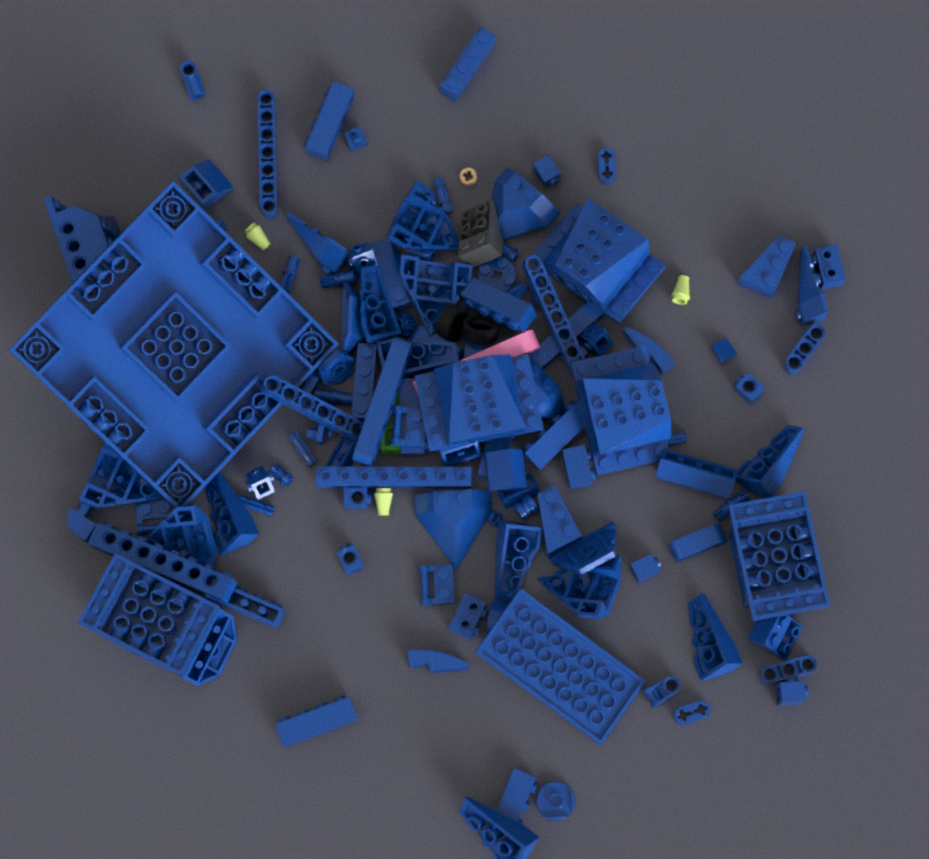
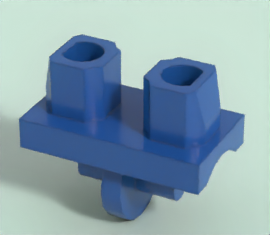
(318, 434)

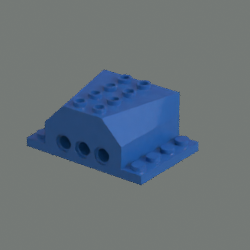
(80, 234)
(600, 259)
(478, 401)
(622, 409)
(777, 556)
(148, 615)

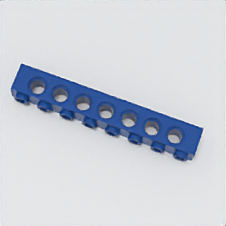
(393, 477)
(221, 590)

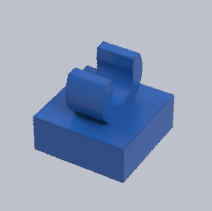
(355, 138)

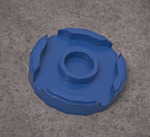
(555, 801)

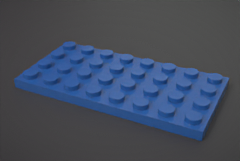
(560, 666)

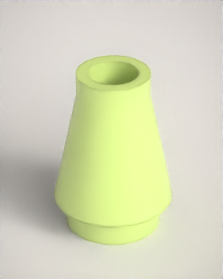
(257, 236)
(681, 291)
(383, 500)

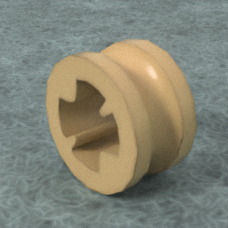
(473, 174)

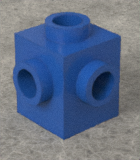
(361, 256)
(596, 339)
(260, 482)

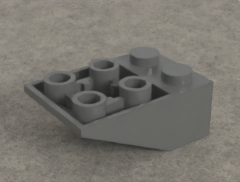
(480, 235)

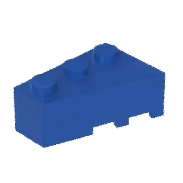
(769, 267)
(557, 522)

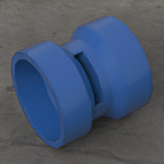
(524, 508)

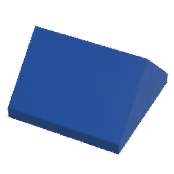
(505, 469)

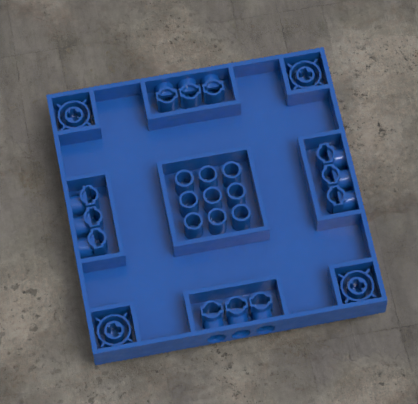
(171, 345)

